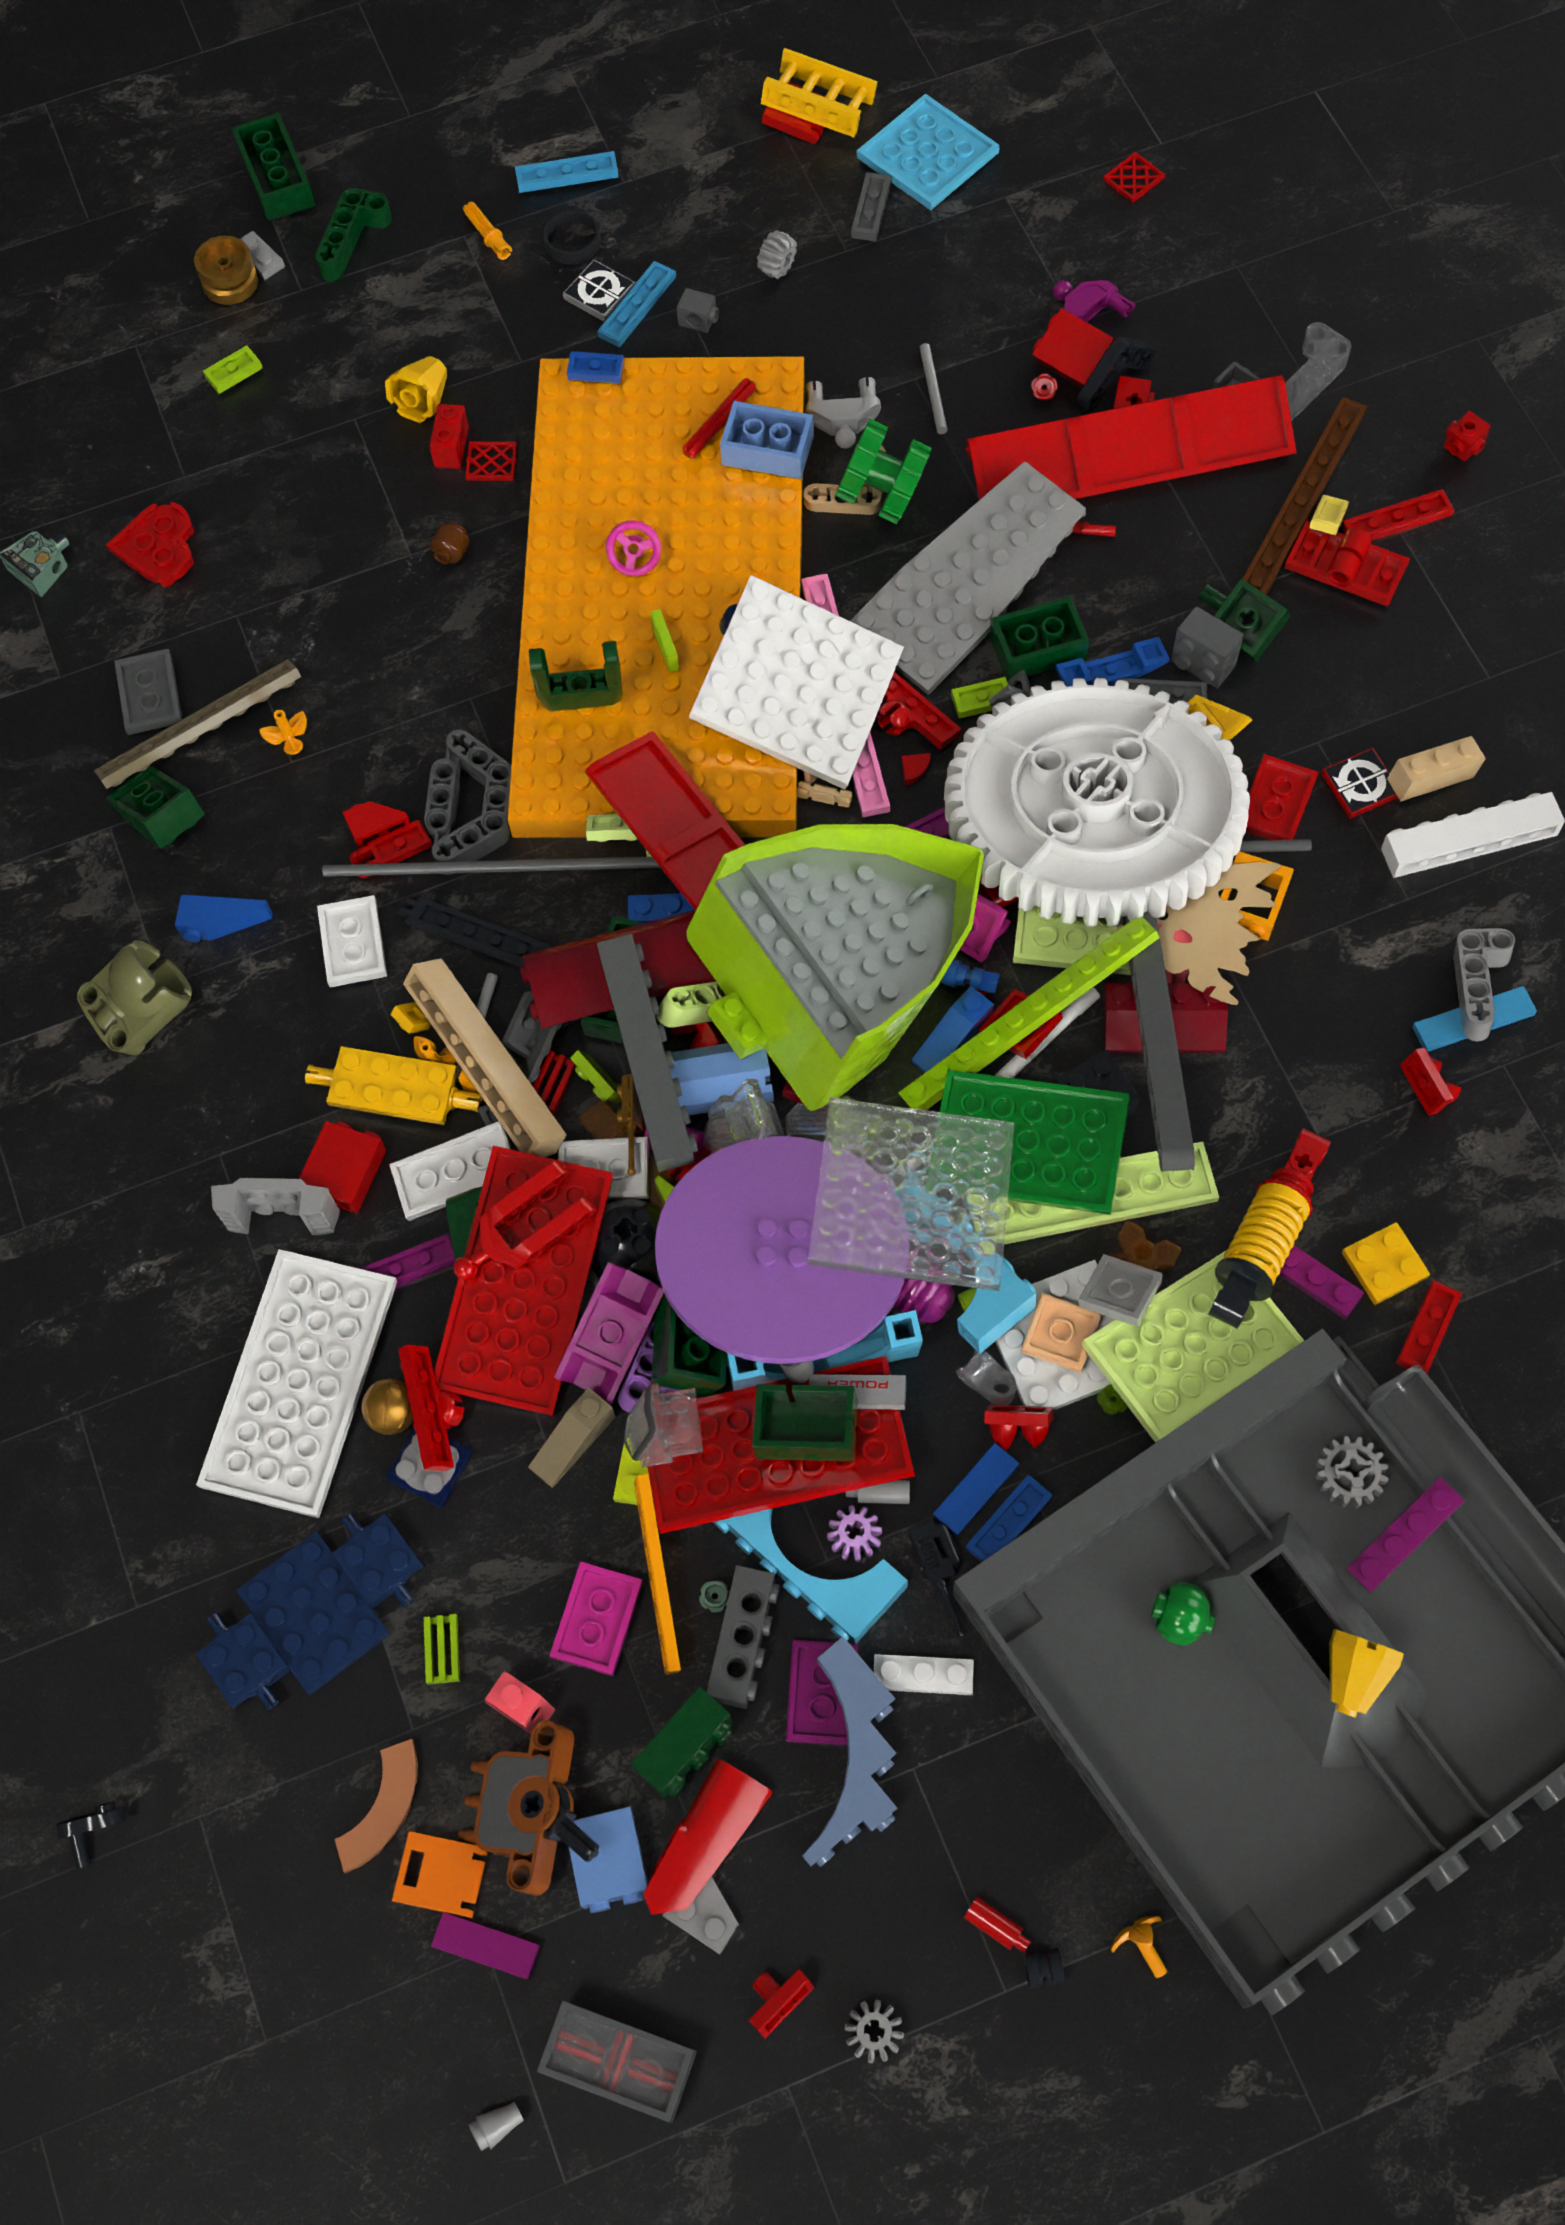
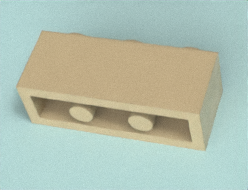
(1436, 768)

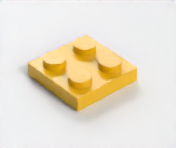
(1385, 1263)

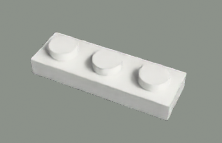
(925, 1674)

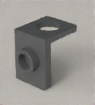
(1005, 694)

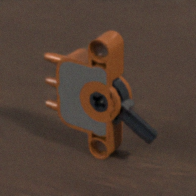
(528, 1808)

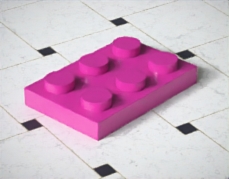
(596, 1619)

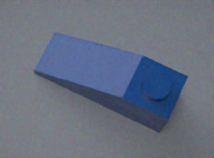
(215, 917)
(954, 1029)

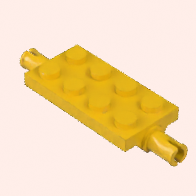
(393, 1086)

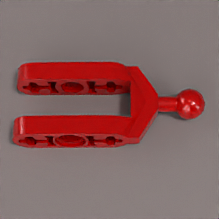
(495, 1246)

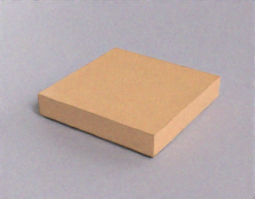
(1059, 1332)

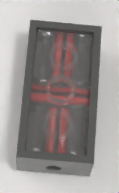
(617, 2061)

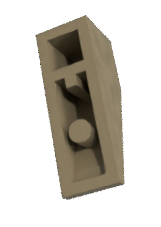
(572, 1437)

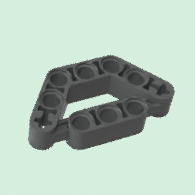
(446, 838)

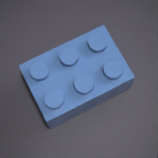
(767, 439)

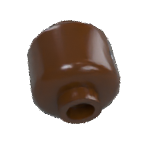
(449, 543)

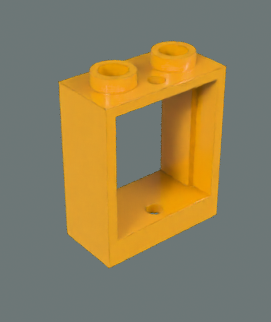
(1277, 880)

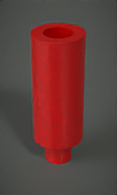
(996, 1925)

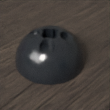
(629, 1247)

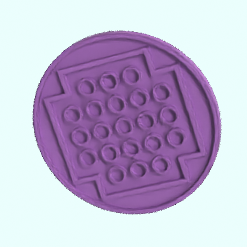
(738, 1257)

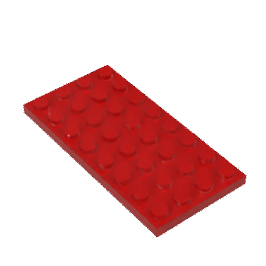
(515, 1323)
(731, 1480)

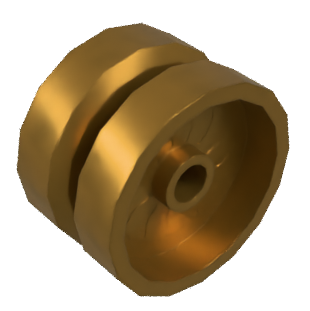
(226, 270)

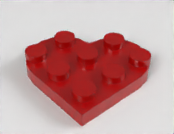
(156, 543)

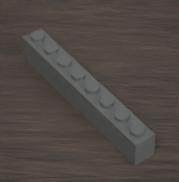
(645, 1053)

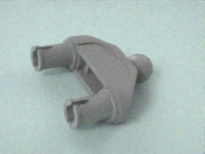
(843, 416)

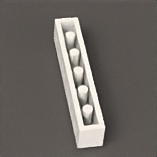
(1472, 834)

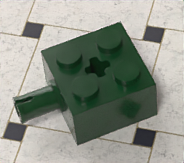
(1244, 603)

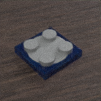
(431, 1486)

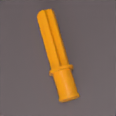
(492, 236)

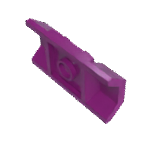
(610, 1331)

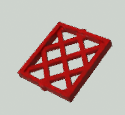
(1124, 166)
(483, 453)

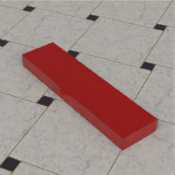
(1402, 515)

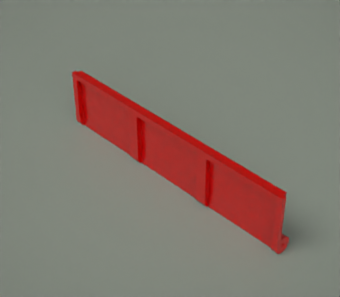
(1144, 440)
(665, 812)

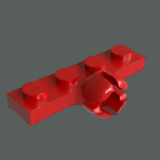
(909, 709)
(431, 1408)

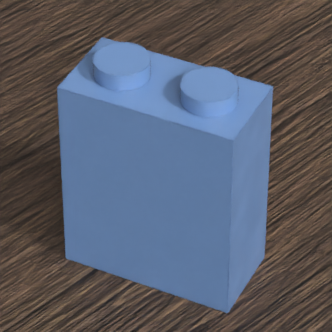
(618, 1868)

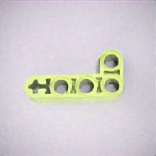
(688, 1004)

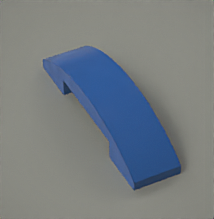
(1140, 660)

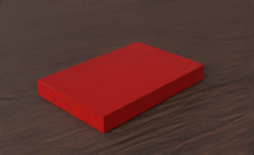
(1278, 798)

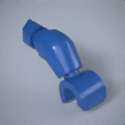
(977, 978)

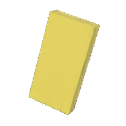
(1329, 514)

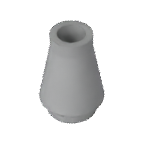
(494, 2125)

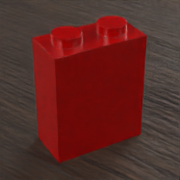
(1071, 347)
(344, 1163)

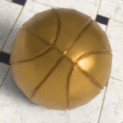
(387, 1407)

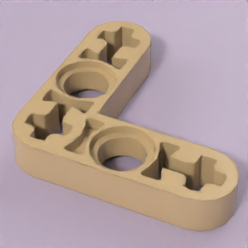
(832, 506)

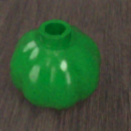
(1182, 1614)

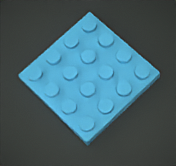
(928, 151)

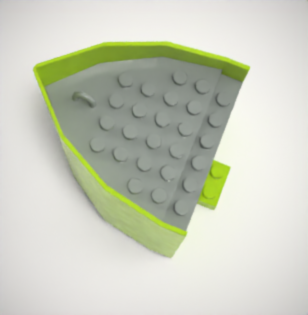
(832, 944)

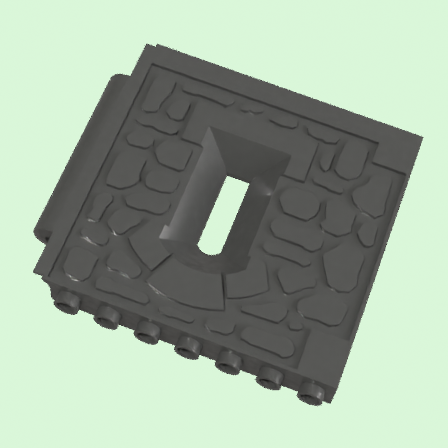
(1224, 1754)

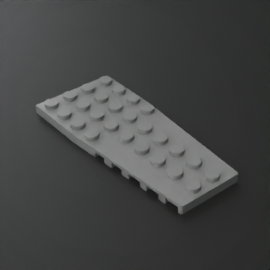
(970, 573)

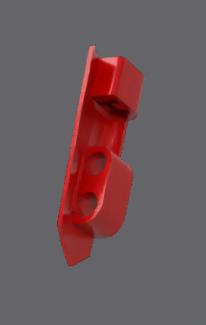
(704, 1838)

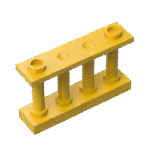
(813, 107)

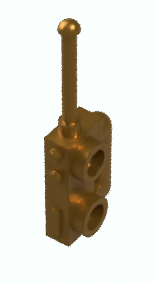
(630, 1116)

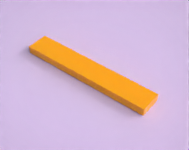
(657, 1574)

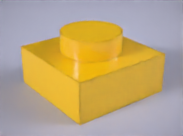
(410, 1017)

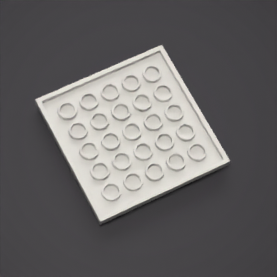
(797, 682)

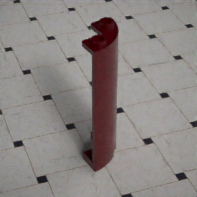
(572, 982)

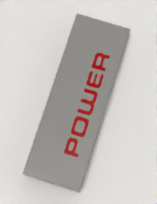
(871, 1390)

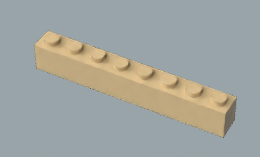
(484, 1059)

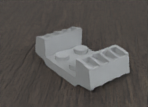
(269, 1195)

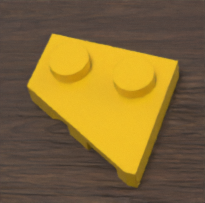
(1226, 719)

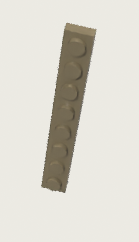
(191, 727)

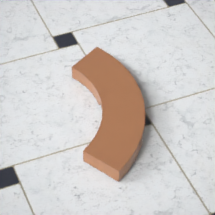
(388, 1811)

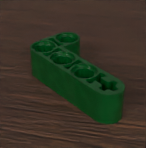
(353, 212)

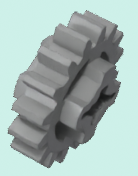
(1353, 1485)

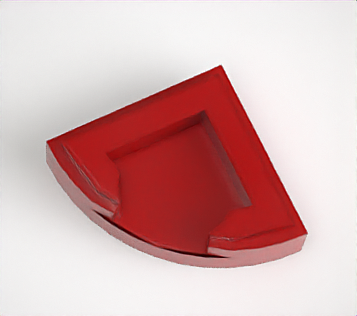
(915, 767)

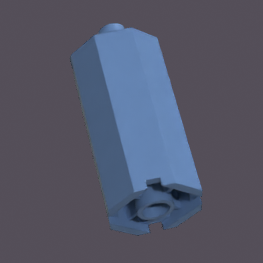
(717, 1071)

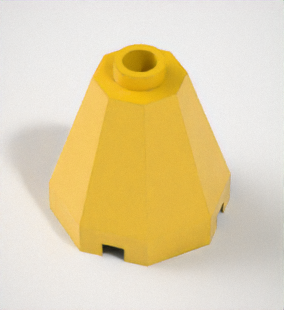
(417, 388)
(1359, 1671)

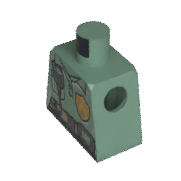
(36, 560)

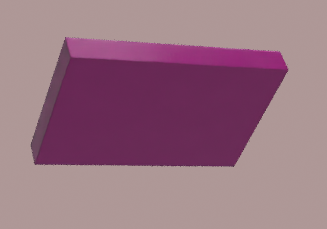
(813, 1704)

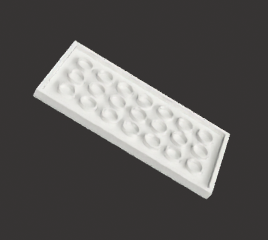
(297, 1383)

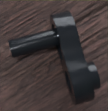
(104, 1816)

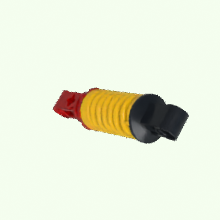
(1268, 1232)

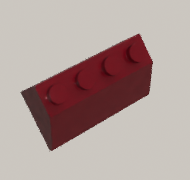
(1197, 1019)

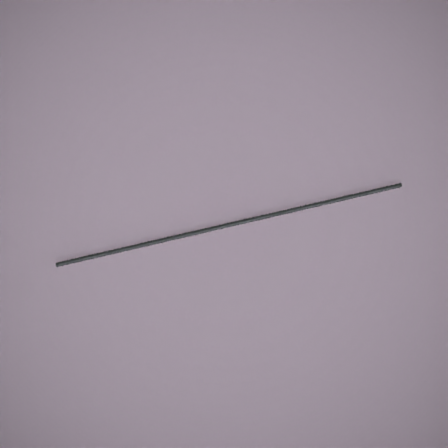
(627, 862)

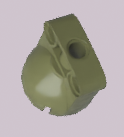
(130, 1001)

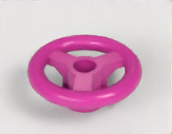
(653, 542)

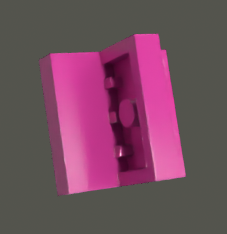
(987, 926)

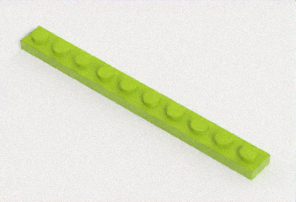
(1033, 1011)

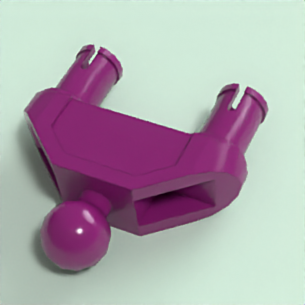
(1091, 298)

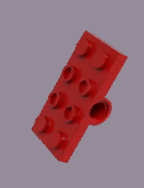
(1348, 563)

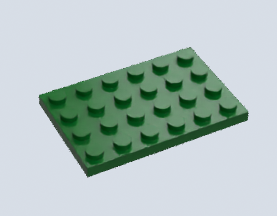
(1062, 1136)

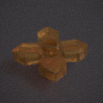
(1144, 1252)

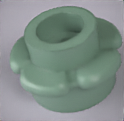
(711, 1588)

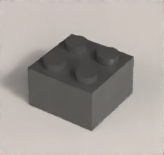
(1206, 647)

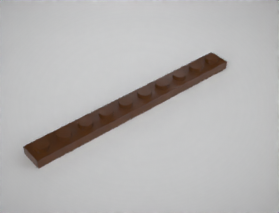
(1304, 495)

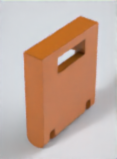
(445, 1876)

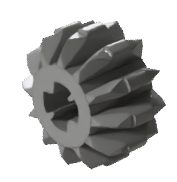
(777, 254)
(864, 2038)

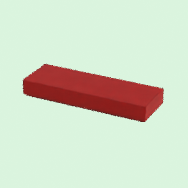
(1429, 1326)

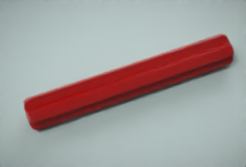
(717, 419)

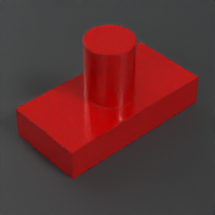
(779, 2000)

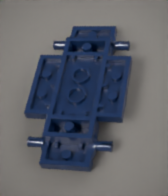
(310, 1613)

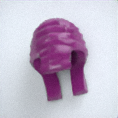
(928, 1299)

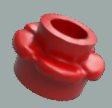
(1044, 394)

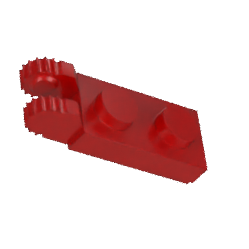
(394, 846)

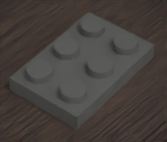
(148, 691)

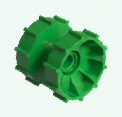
(883, 471)

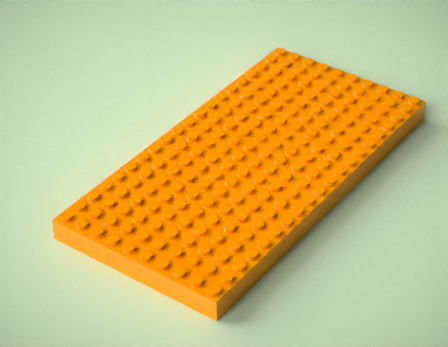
(619, 458)

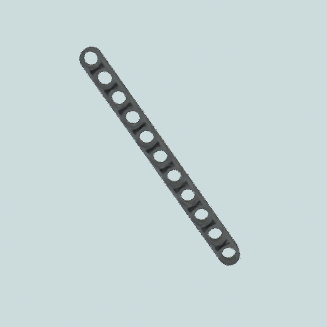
(1161, 1057)

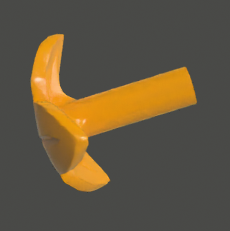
(286, 731)
(427, 1050)
(1142, 1935)

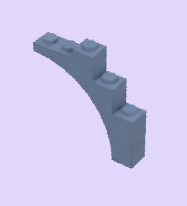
(861, 1798)

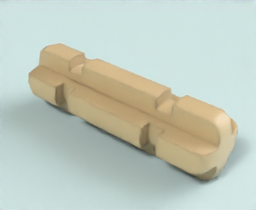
(824, 794)

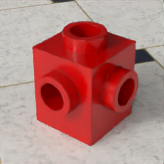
(1466, 436)

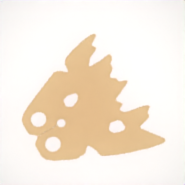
(1215, 929)

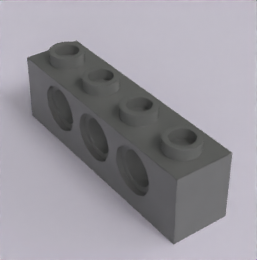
(746, 1584)

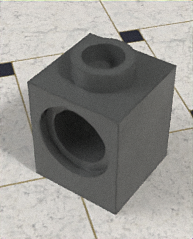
(697, 310)

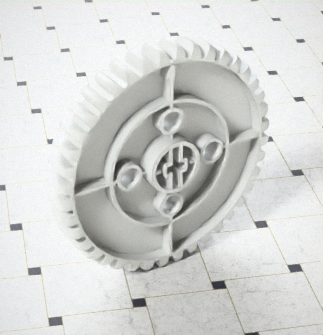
(1097, 801)

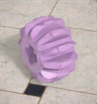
(861, 1542)

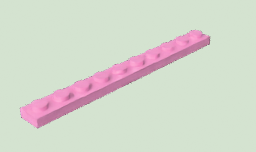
(867, 773)

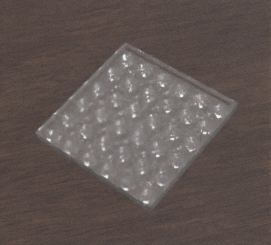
(912, 1194)

